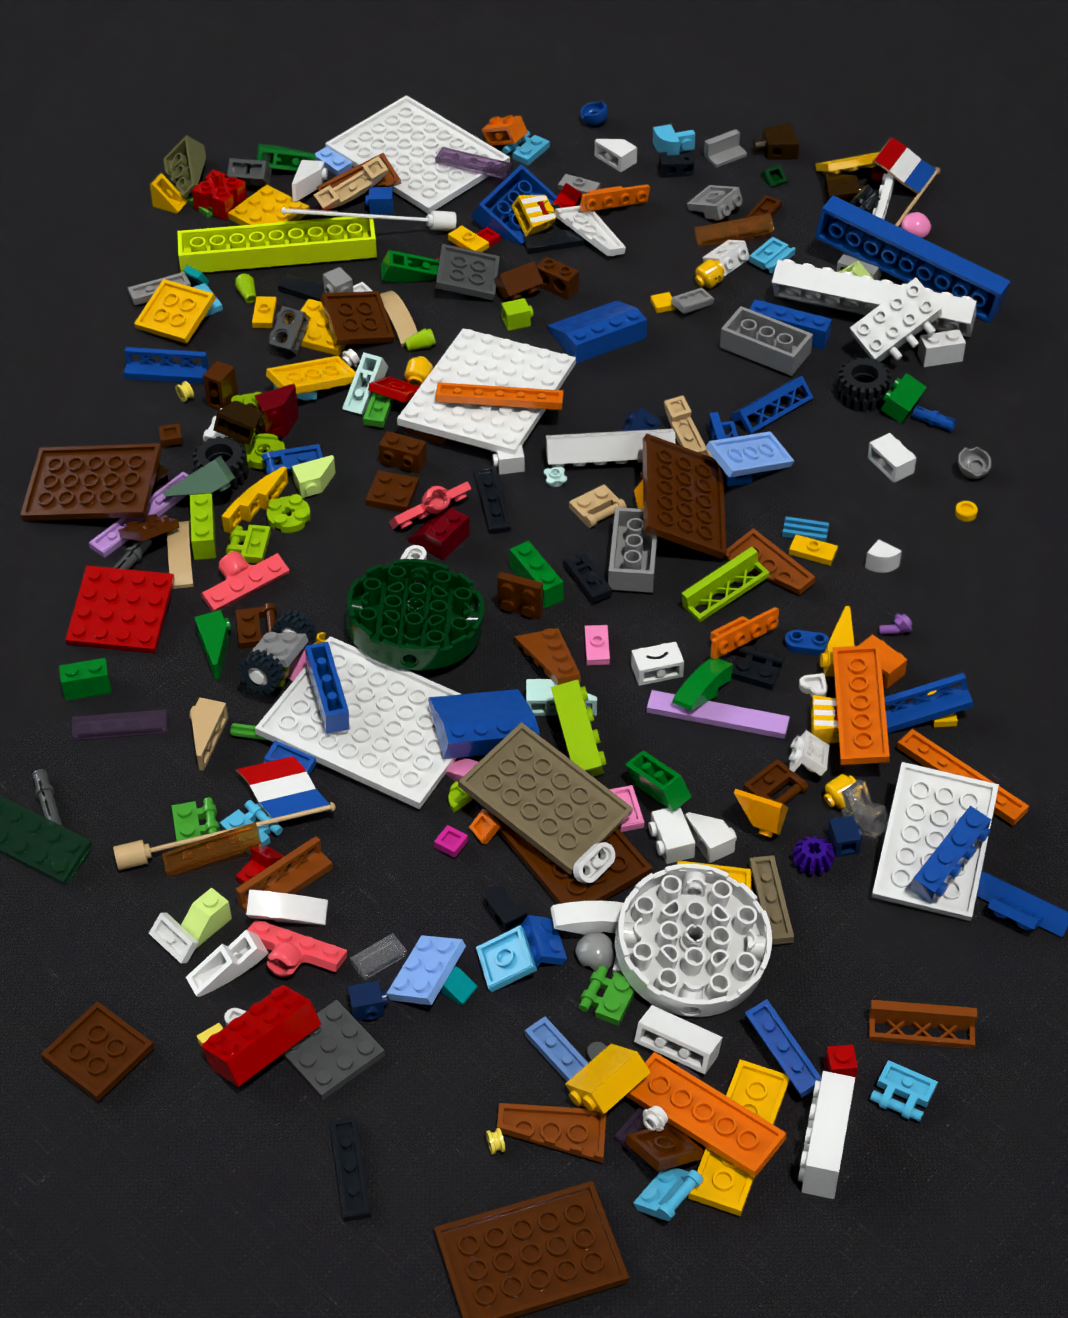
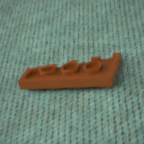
(782, 568)

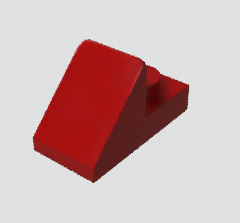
(568, 197)
(261, 858)

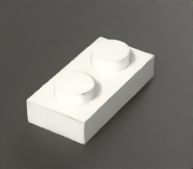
(173, 937)

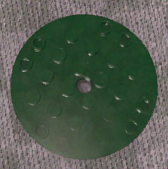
(414, 614)

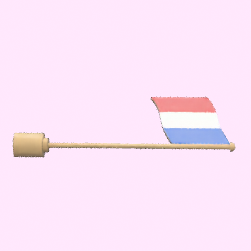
(906, 168)
(280, 789)

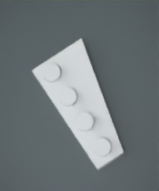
(592, 229)

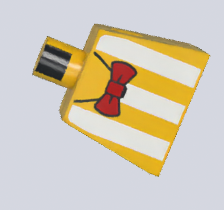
(534, 213)
(824, 719)

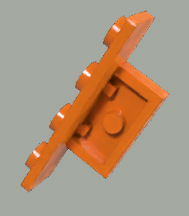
(614, 197)
(741, 632)

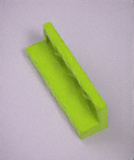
(720, 581)

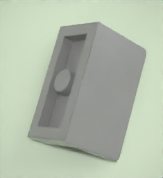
(724, 148)

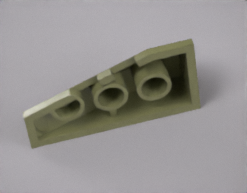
(185, 164)

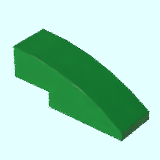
(703, 683)

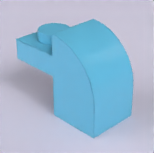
(668, 141)

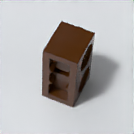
(558, 278)

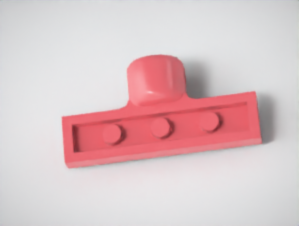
(433, 502)
(242, 579)
(292, 949)

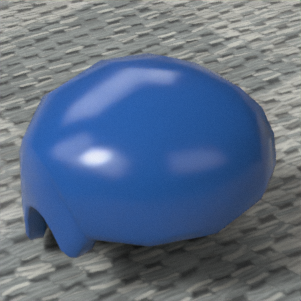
(594, 113)

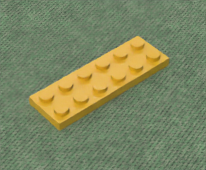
(723, 1182)

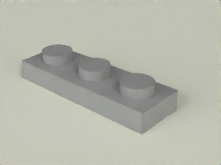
(143, 292)

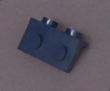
(640, 420)

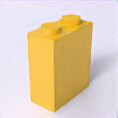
(607, 1078)

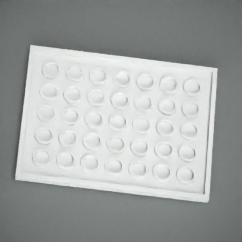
(411, 140)
(491, 362)
(390, 724)

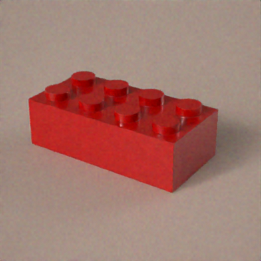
(260, 1035)

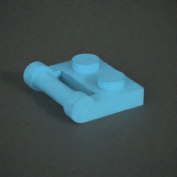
(667, 1192)

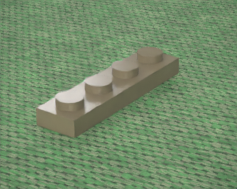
(771, 897)

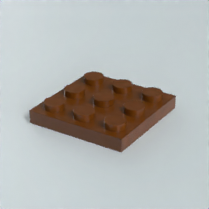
(357, 317)
(97, 1051)

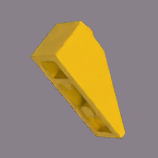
(841, 637)

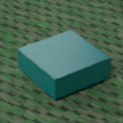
(196, 275)

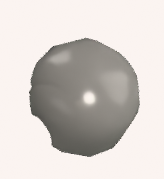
(974, 463)
(595, 951)

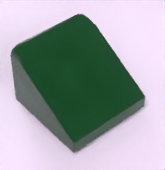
(774, 176)

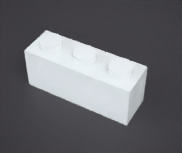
(678, 1039)

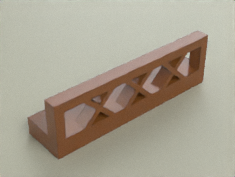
(289, 879)
(922, 1018)

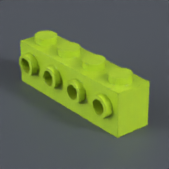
(577, 728)

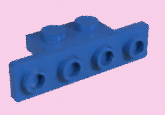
(1021, 906)

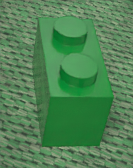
(903, 397)
(85, 679)

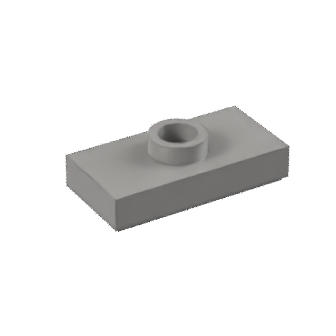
(579, 183)
(692, 300)

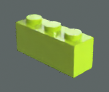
(203, 526)

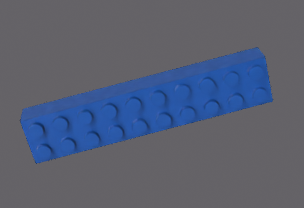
(909, 256)

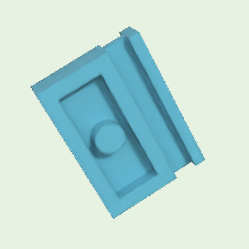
(769, 253)

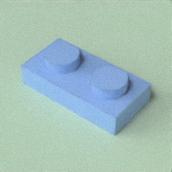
(333, 161)

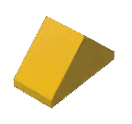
(165, 195)

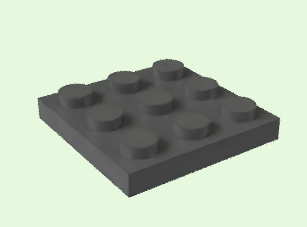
(467, 272)
(333, 1051)

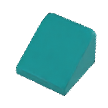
(458, 986)

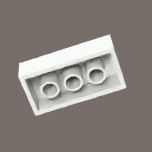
(826, 1134)

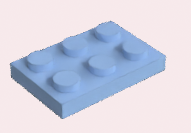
(426, 970)

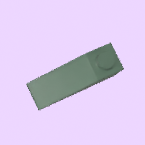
(205, 480)

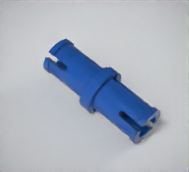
(934, 418)

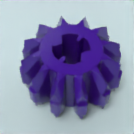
(813, 855)

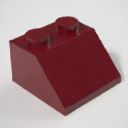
(278, 410)
(442, 533)

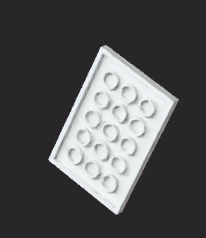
(921, 816)

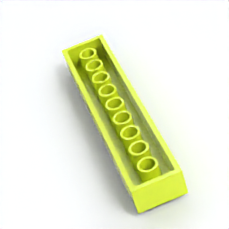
(277, 244)

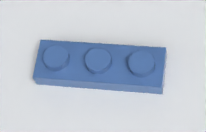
(555, 1048)

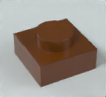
(170, 435)

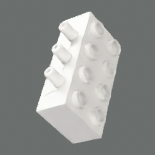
(897, 322)

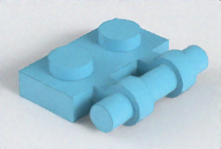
(530, 148)
(255, 812)
(907, 1084)

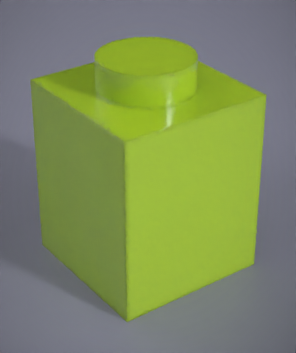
(516, 314)

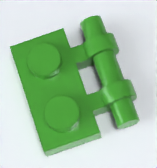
(187, 818)
(615, 999)

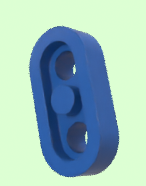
(806, 642)

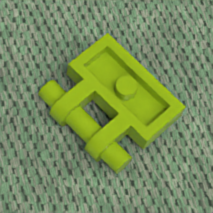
(255, 542)

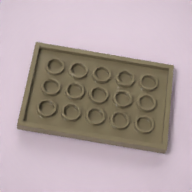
(545, 797)

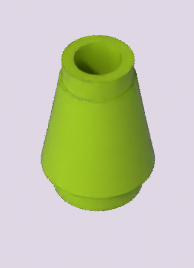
(246, 287)
(420, 340)

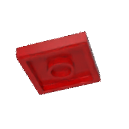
(394, 388)

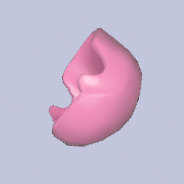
(916, 224)

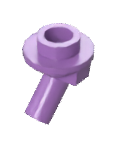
(902, 625)

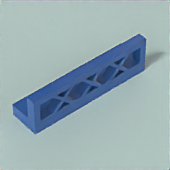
(167, 369)
(767, 399)
(716, 431)
(927, 707)
(783, 1047)

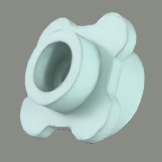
(555, 476)

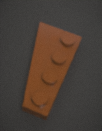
(389, 180)
(551, 653)
(560, 1128)

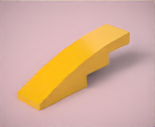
(255, 498)

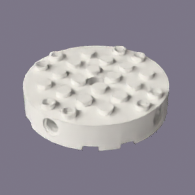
(686, 974)

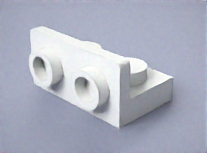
(729, 254)
(810, 752)

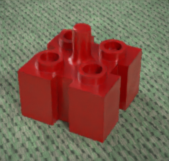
(219, 193)

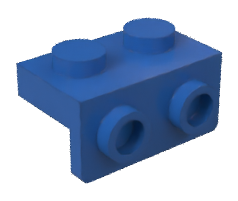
(544, 940)

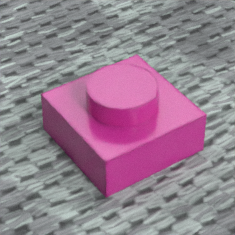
(451, 841)

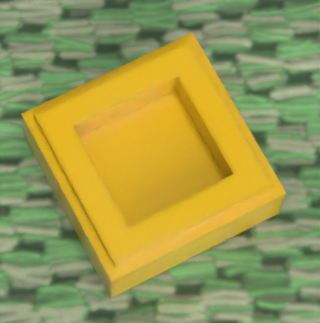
(662, 302)

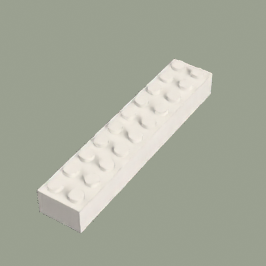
(862, 294)

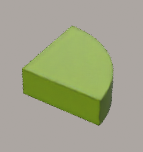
(457, 797)

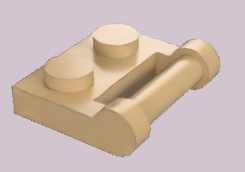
(596, 505)

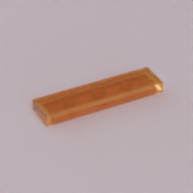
(734, 229)
(211, 849)

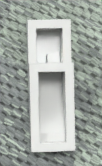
(286, 907)
(587, 916)
(227, 963)

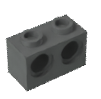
(252, 171)
(294, 331)

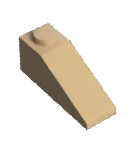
(208, 723)

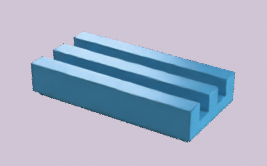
(807, 528)

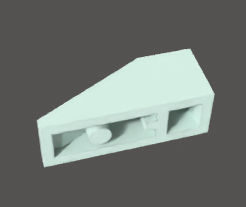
(369, 370)
(541, 699)

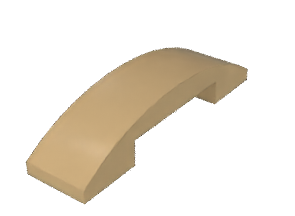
(352, 187)
(398, 317)
(685, 429)
(180, 555)

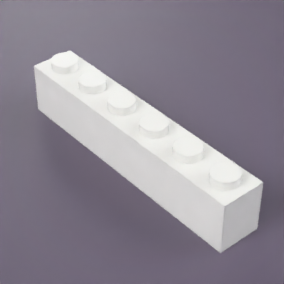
(600, 447)

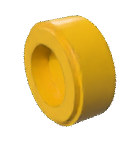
(966, 511)

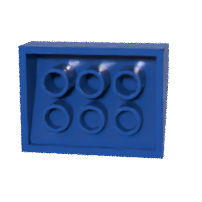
(496, 208)
(599, 330)
(478, 721)

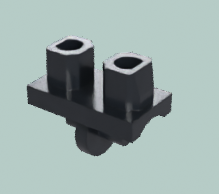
(865, 199)

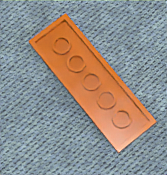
(860, 705)
(708, 1115)

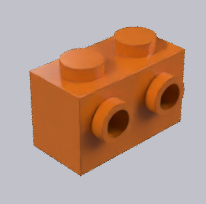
(504, 130)

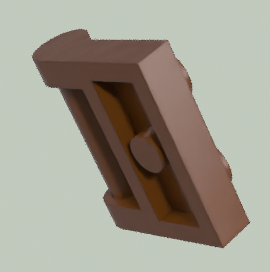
(249, 624)
(773, 779)

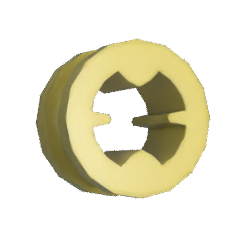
(184, 391)
(495, 1141)

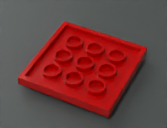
(120, 609)

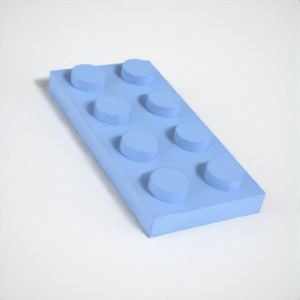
(749, 454)

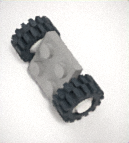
(276, 650)

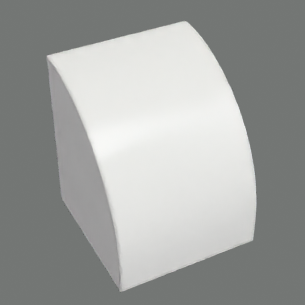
(883, 557)

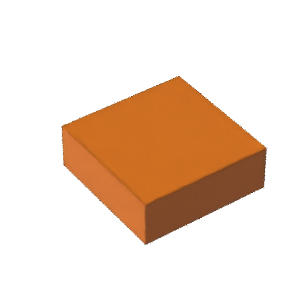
(484, 826)

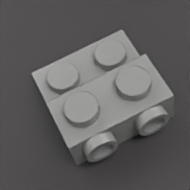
(716, 201)

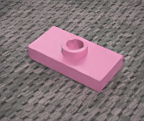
(597, 645)

